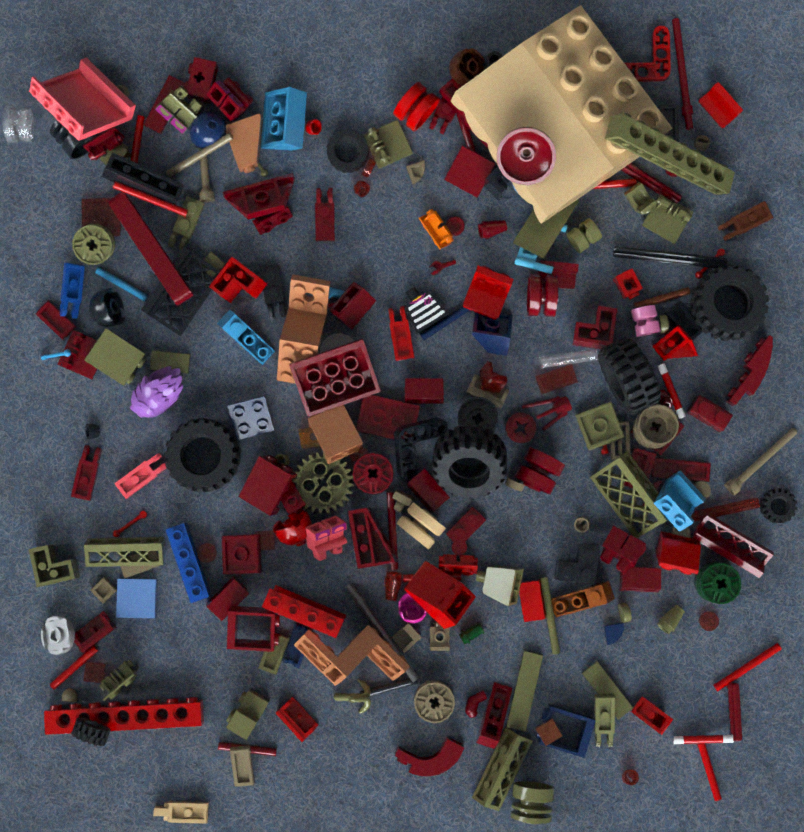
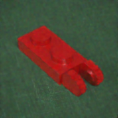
(401, 336)

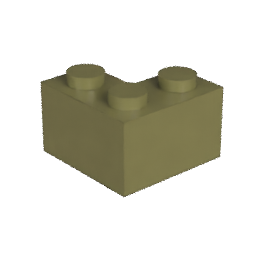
(46, 568)
(247, 715)

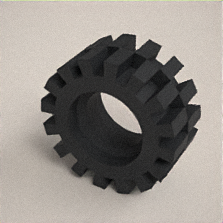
(789, 501)
(90, 731)

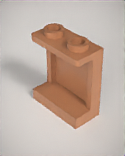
(335, 433)

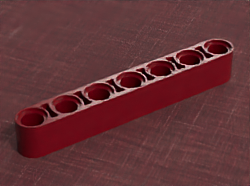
(150, 248)

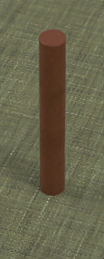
(662, 298)

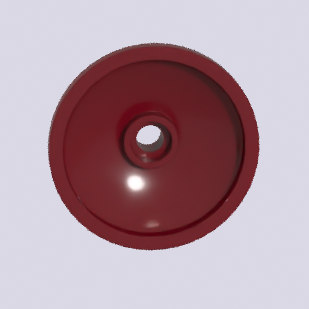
(526, 168)

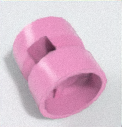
(647, 314)

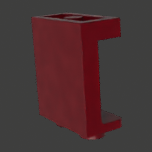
(267, 484)

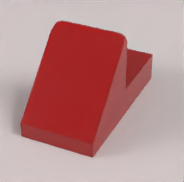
(652, 715)

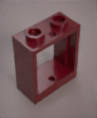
(249, 644)

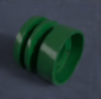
(709, 590)

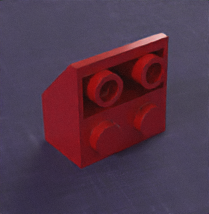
(678, 553)

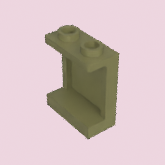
(116, 357)

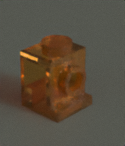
(305, 440)

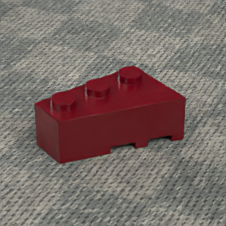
(369, 540)

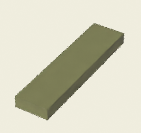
(524, 691)

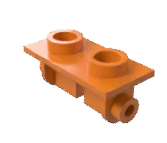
(441, 235)

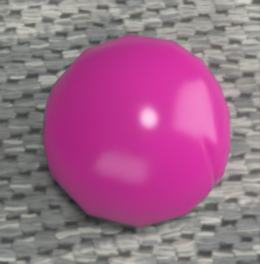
(410, 610)

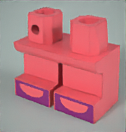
(326, 536)

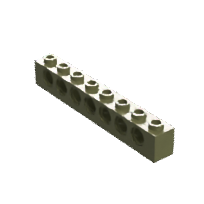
(669, 154)

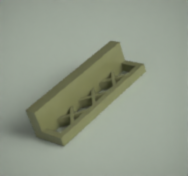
(118, 545)
(499, 768)

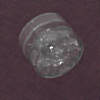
(18, 124)

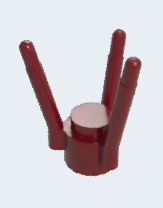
(560, 405)

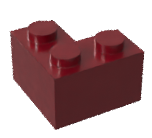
(598, 334)

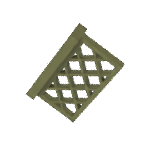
(641, 488)

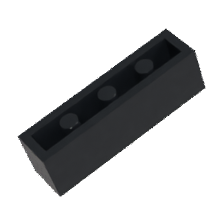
(141, 178)

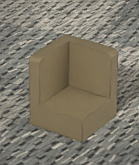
(406, 637)

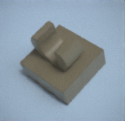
(402, 500)

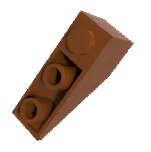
(582, 599)

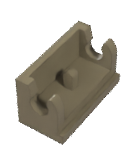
(476, 391)

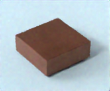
(548, 732)

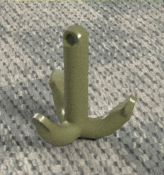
(354, 697)

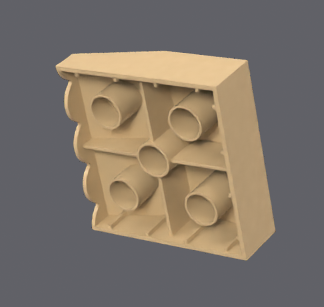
(568, 87)

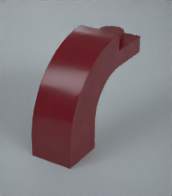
(435, 764)

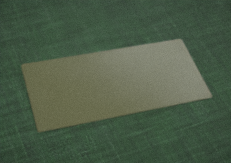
(540, 237)

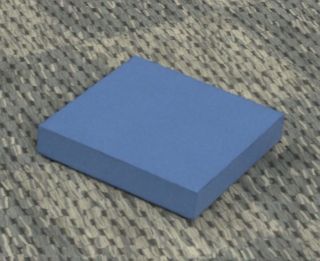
(136, 598)

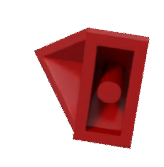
(675, 345)

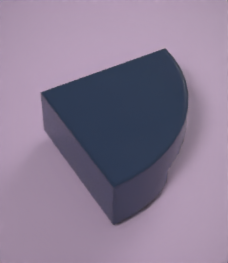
(613, 632)

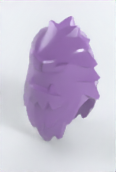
(157, 392)

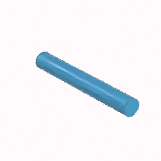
(122, 284)

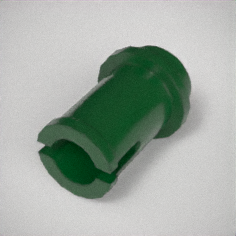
(471, 633)

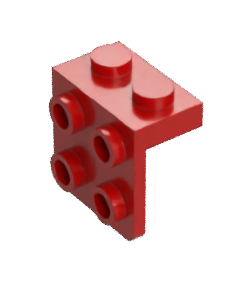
(487, 292)

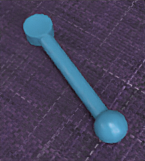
(67, 353)

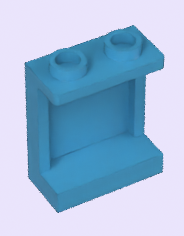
(678, 500)

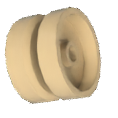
(421, 525)

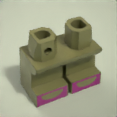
(172, 103)

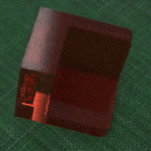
(490, 380)

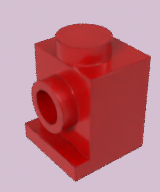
(628, 277)

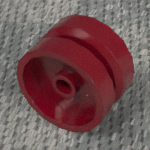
(542, 295)

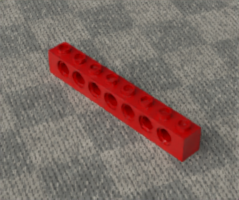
(55, 725)

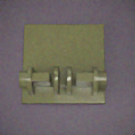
(387, 144)
(667, 219)
(114, 685)

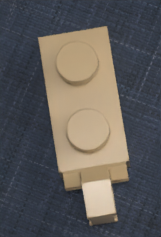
(183, 812)

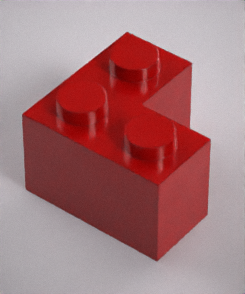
(235, 278)

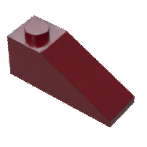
(494, 716)

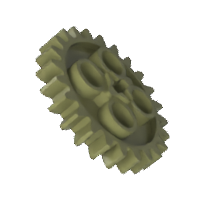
(338, 493)

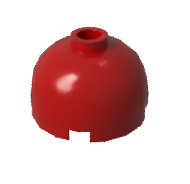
(293, 529)

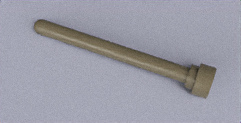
(206, 193)
(734, 485)

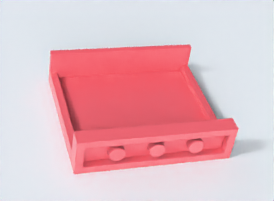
(83, 100)

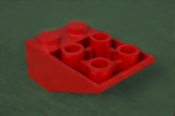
(439, 594)

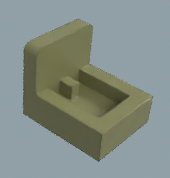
(640, 199)

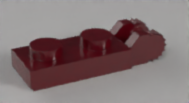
(445, 112)
(324, 217)
(86, 475)

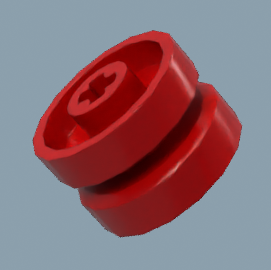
(416, 106)

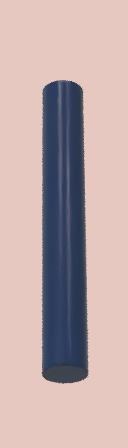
(443, 323)

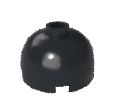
(104, 305)

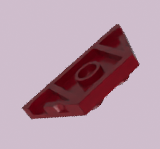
(261, 197)

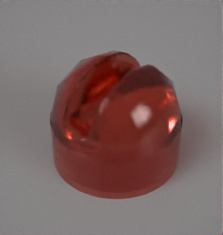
(361, 192)
(632, 774)

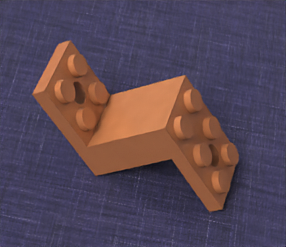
(303, 324)
(364, 644)

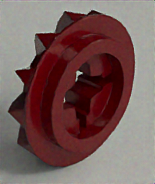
(521, 418)

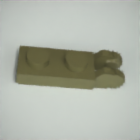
(186, 225)
(605, 718)

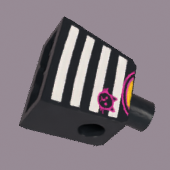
(423, 310)

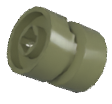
(584, 235)

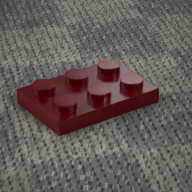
(383, 416)

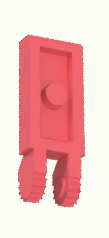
(139, 477)

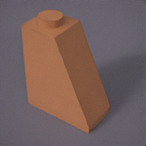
(246, 142)

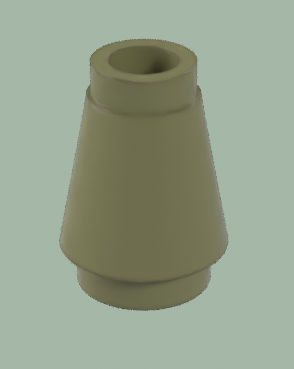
(670, 620)

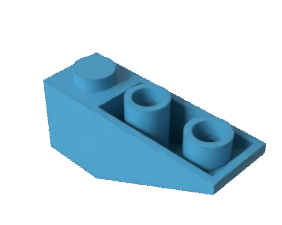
(245, 337)

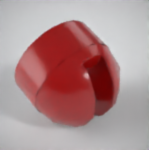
(313, 127)

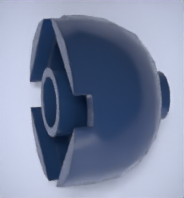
(207, 129)

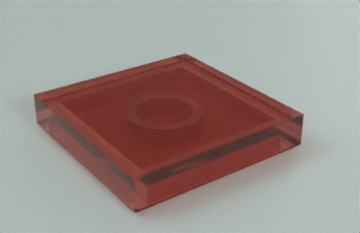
(99, 212)

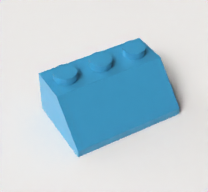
(284, 119)

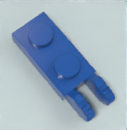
(71, 288)

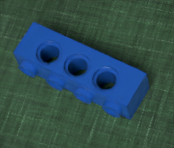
(188, 562)

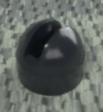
(91, 431)

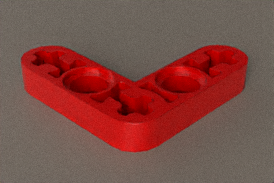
(652, 67)

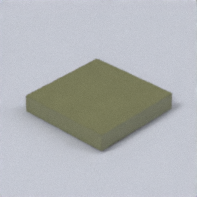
(600, 426)

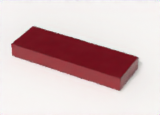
(155, 120)
(691, 469)

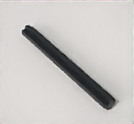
(669, 257)

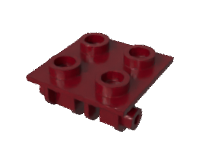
(80, 346)

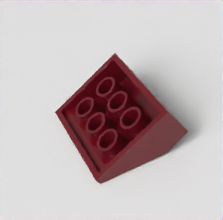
(334, 377)

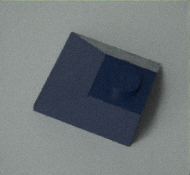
(492, 333)

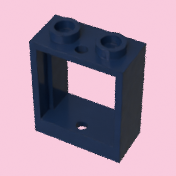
(585, 734)

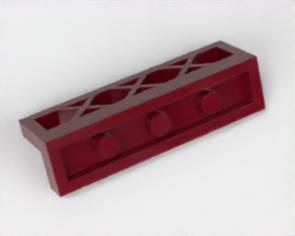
(729, 550)

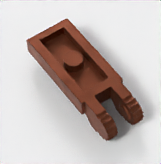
(747, 220)

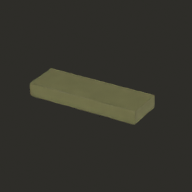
(604, 685)

